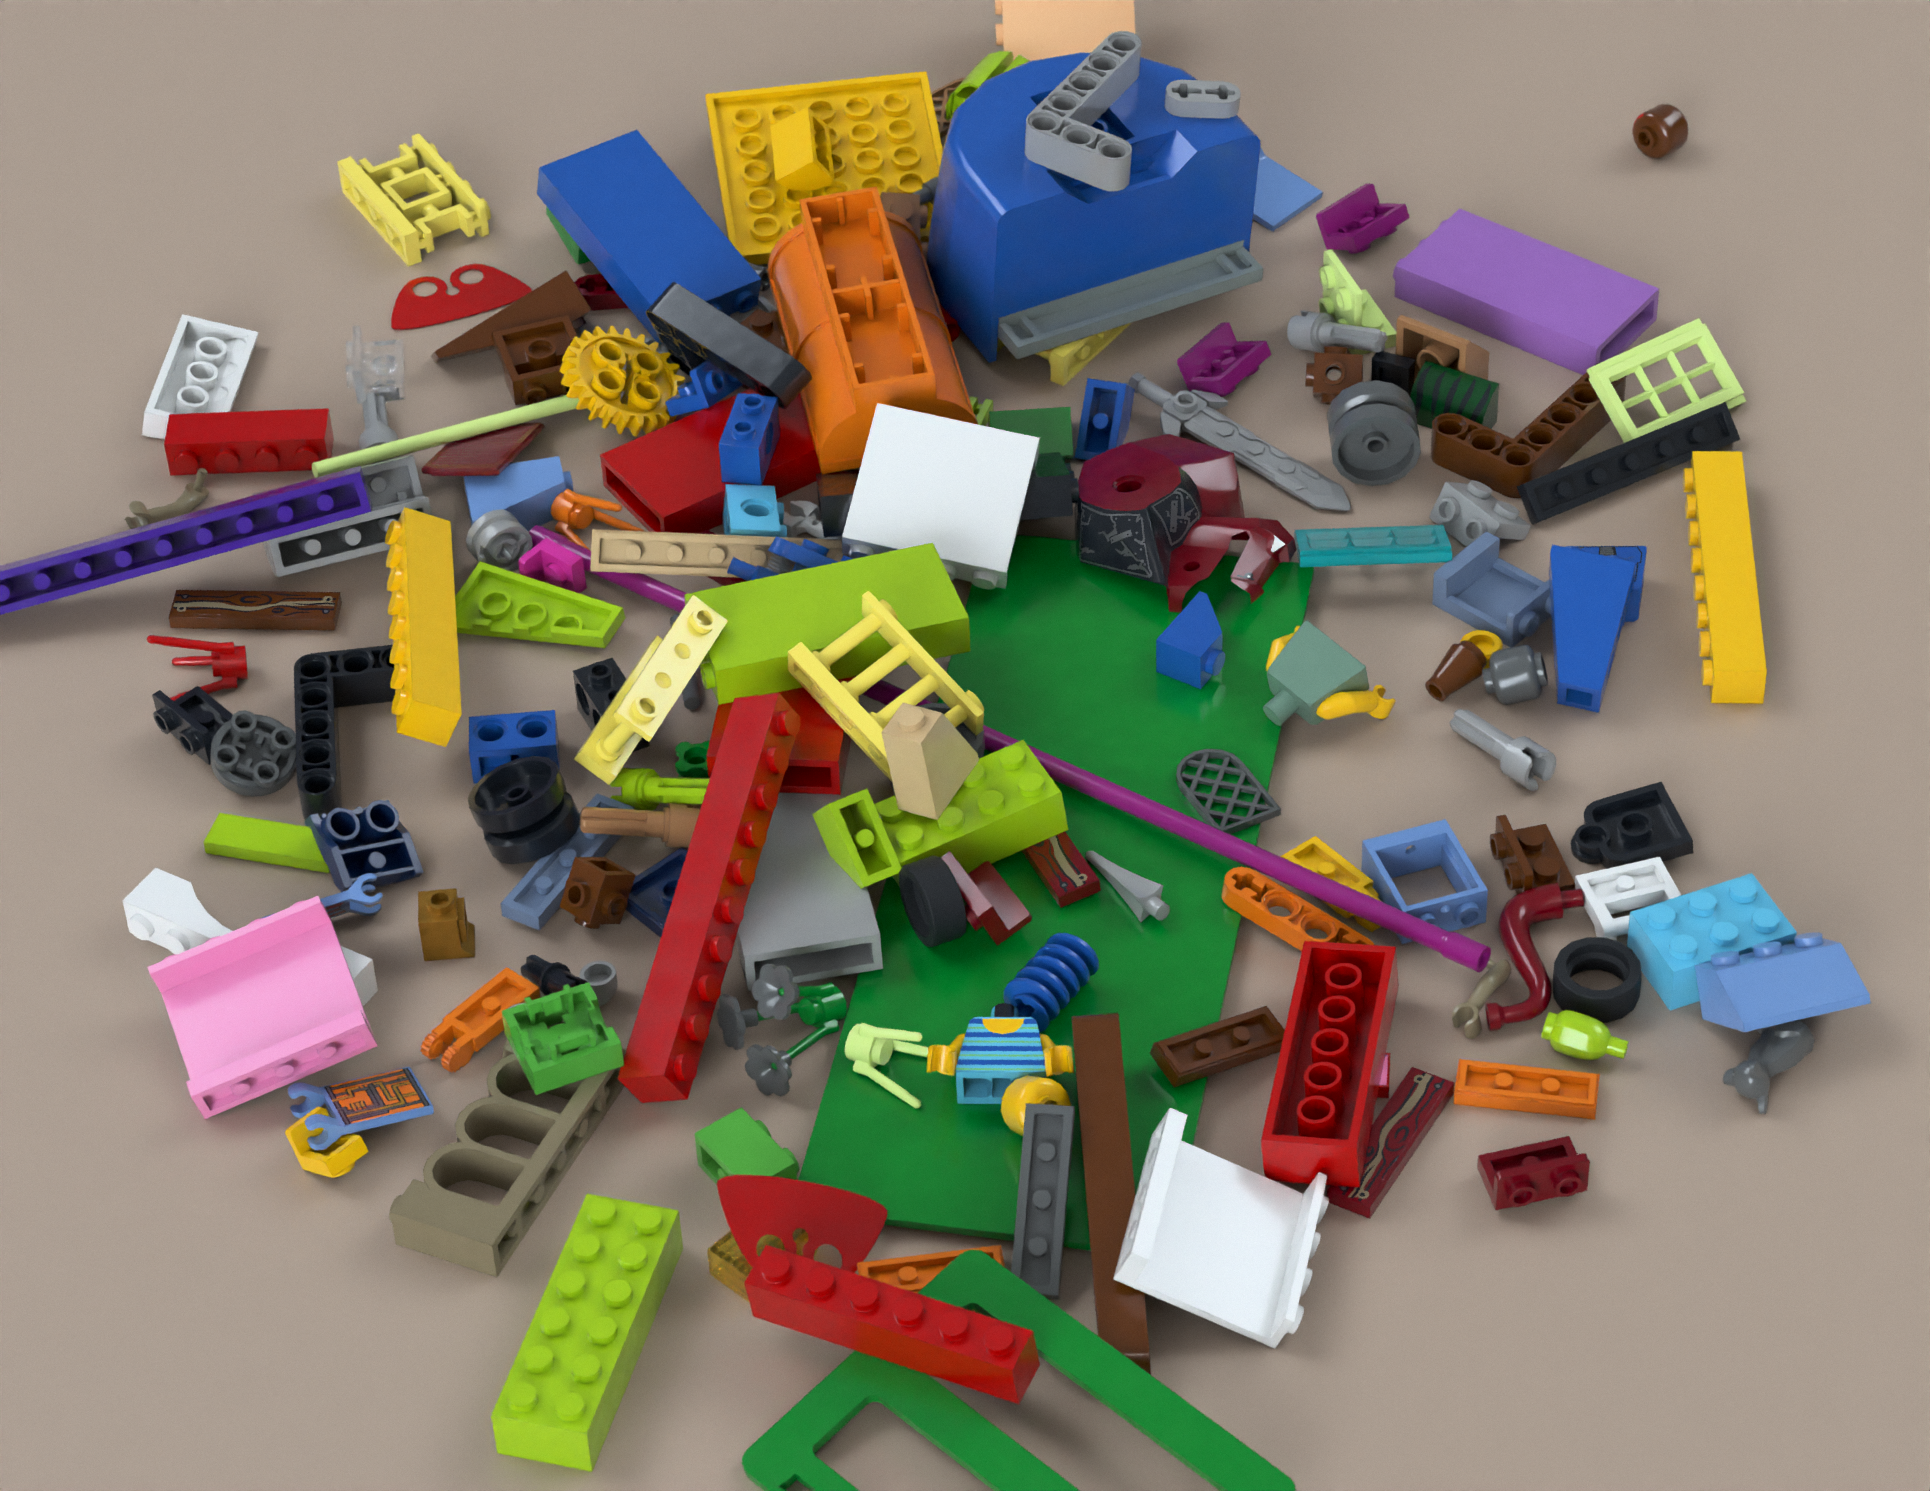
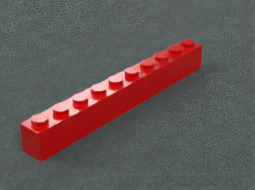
(709, 900)

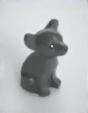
(1774, 1052)

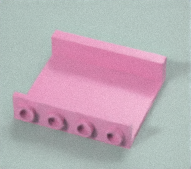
(262, 1006)

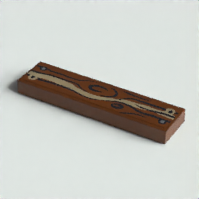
(255, 610)

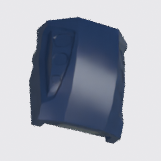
(369, 843)

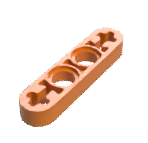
(1254, 894)

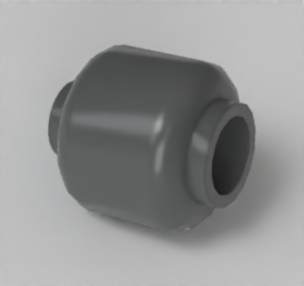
(1515, 674)

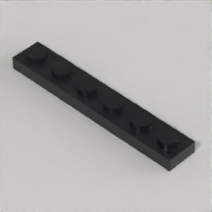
(1627, 463)

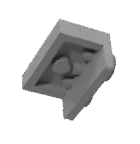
(1472, 510)

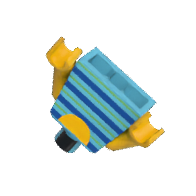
(996, 1054)

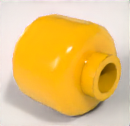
(1029, 1090)

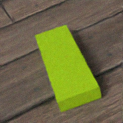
(264, 842)

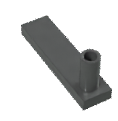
(1043, 1197)

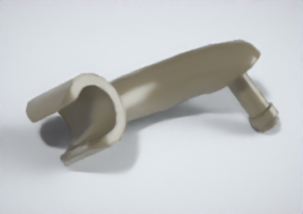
(190, 498)
(1469, 1011)

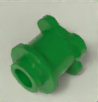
(692, 760)

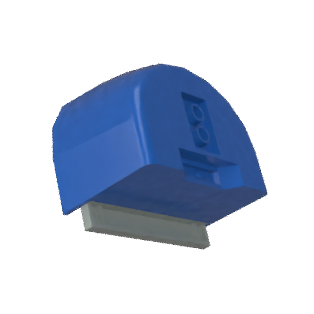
(1062, 260)

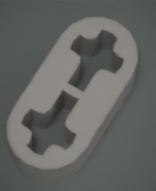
(1202, 99)

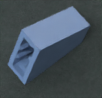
(521, 488)

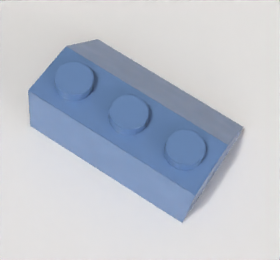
(1778, 983)

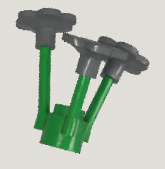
(776, 999)

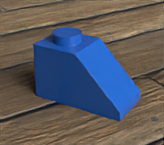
(1103, 417)
(1191, 644)

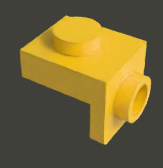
(333, 1160)

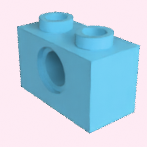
(753, 511)

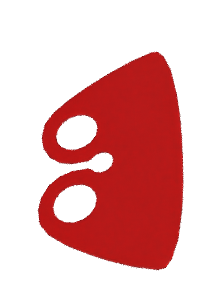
(490, 293)
(781, 1205)

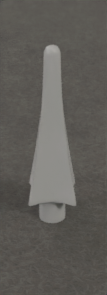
(1138, 892)

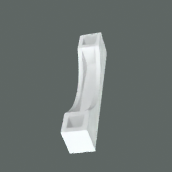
(171, 915)

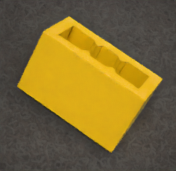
(802, 152)

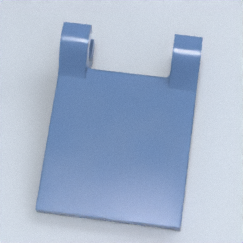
(1280, 194)

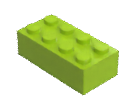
(994, 814)

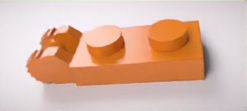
(477, 1019)

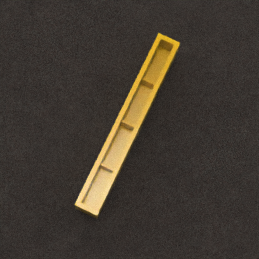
(1725, 578)
(423, 627)

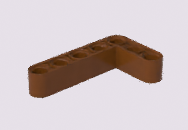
(1536, 451)

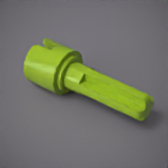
(646, 789)

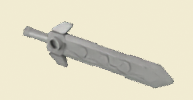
(1197, 415)

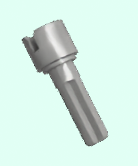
(1319, 330)
(376, 423)
(1518, 757)

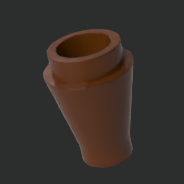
(1457, 669)

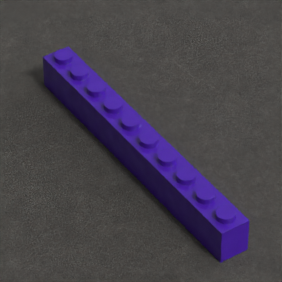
(183, 539)

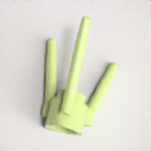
(874, 1046)

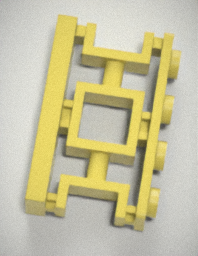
(414, 172)

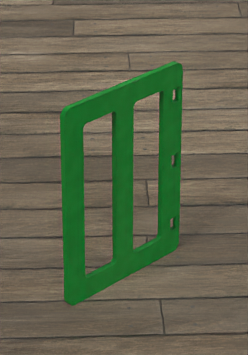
(984, 1285)

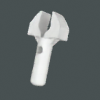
(804, 519)

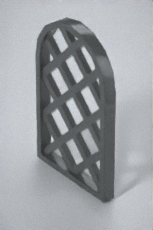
(1192, 796)

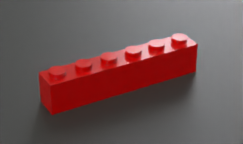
(893, 1324)

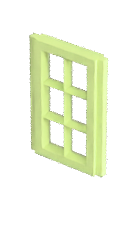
(1651, 352)

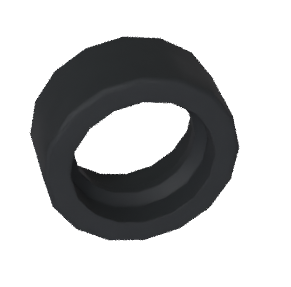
(932, 901)
(1603, 955)

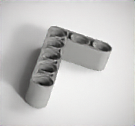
(1061, 128)

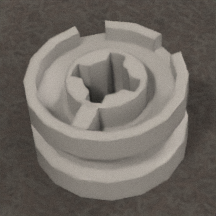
(498, 540)

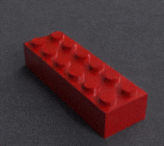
(1330, 1063)

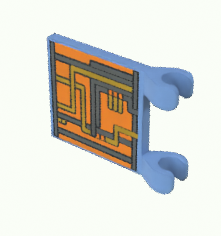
(360, 1104)

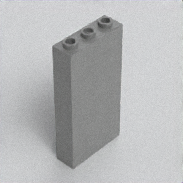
(804, 904)

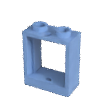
(1432, 847)

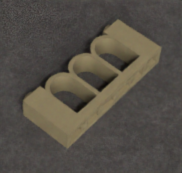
(478, 1232)

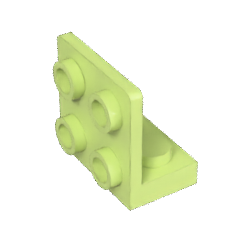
(1348, 302)

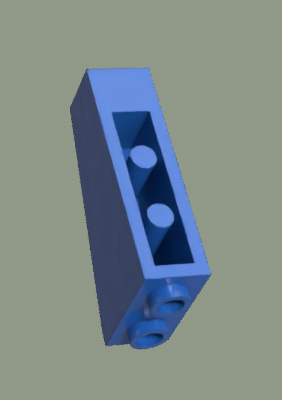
(1587, 617)

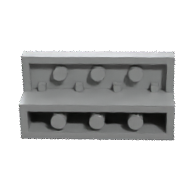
(391, 488)

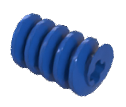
(1052, 978)

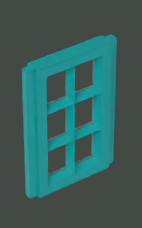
(1372, 546)

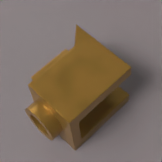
(444, 925)

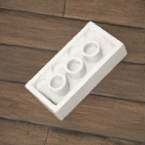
(199, 372)

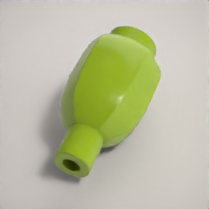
(1581, 1036)

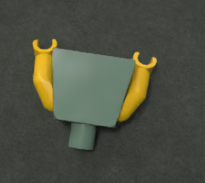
(1318, 680)

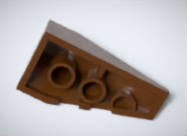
(550, 300)

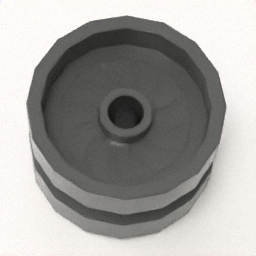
(1373, 433)

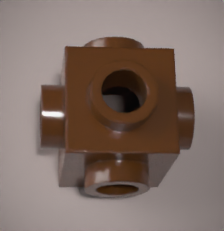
(1333, 359)
(597, 891)

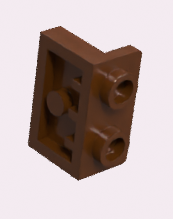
(1529, 857)

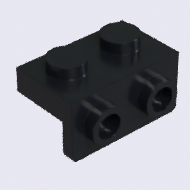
(191, 719)

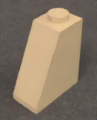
(926, 759)

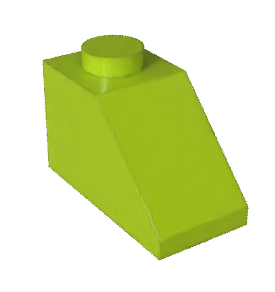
(857, 839)

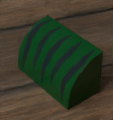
(1450, 391)

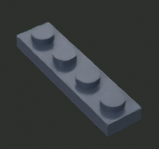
(542, 888)

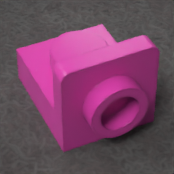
(555, 565)

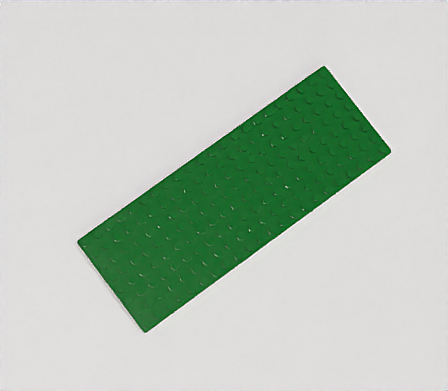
(1072, 673)

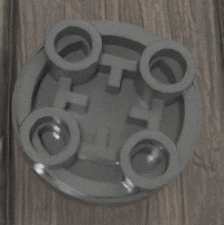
(253, 754)

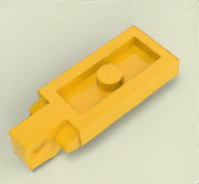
(1325, 861)

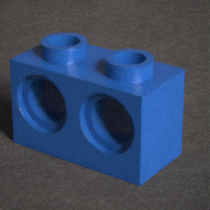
(509, 737)

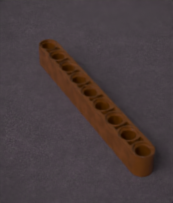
(1108, 1180)

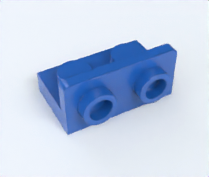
(707, 387)

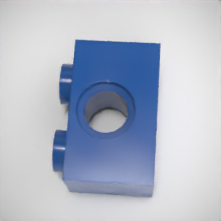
(749, 439)

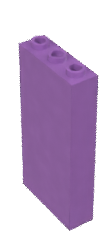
(1525, 292)

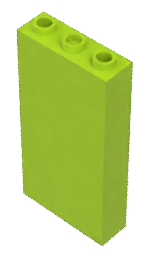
(817, 608)

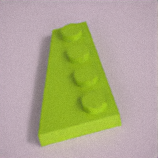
(524, 608)

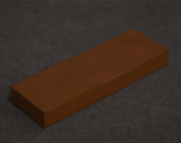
(1218, 1046)

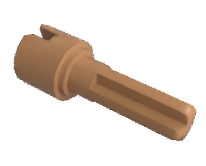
(672, 825)

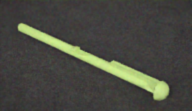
(444, 435)

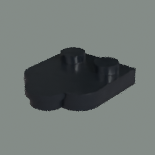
(1631, 829)

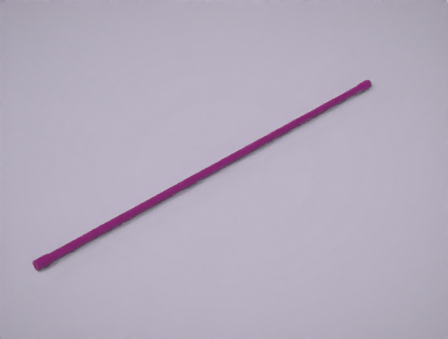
(1449, 944)

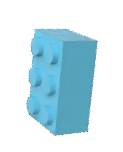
(1693, 926)

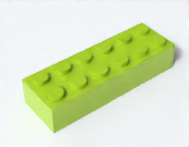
(587, 1333)

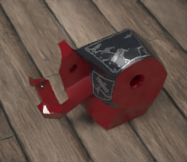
(1168, 516)

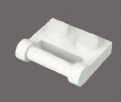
(1622, 890)

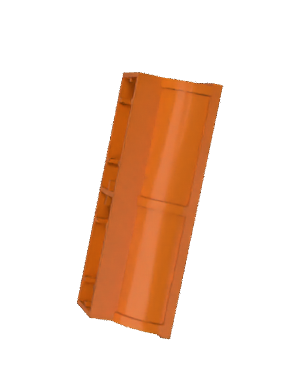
(862, 322)

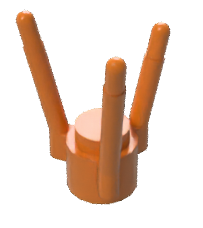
(576, 512)

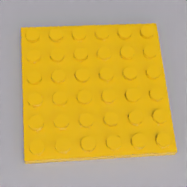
(879, 137)

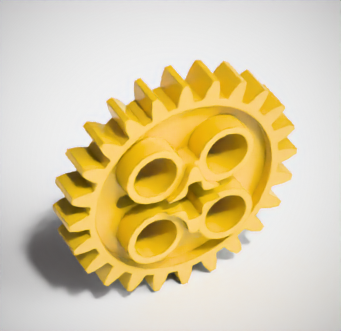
(597, 378)

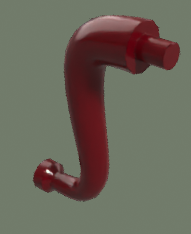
(1514, 928)

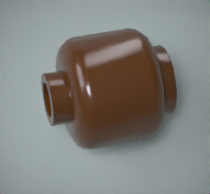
(1660, 131)

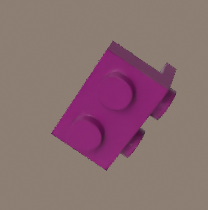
(1359, 220)
(1221, 361)

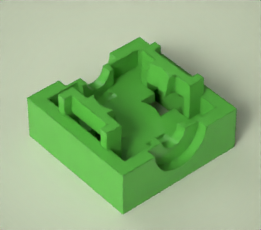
(567, 1050)

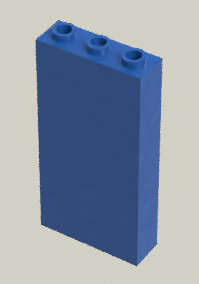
(644, 228)

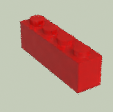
(248, 441)

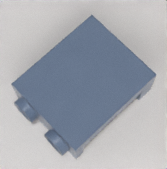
(1491, 592)

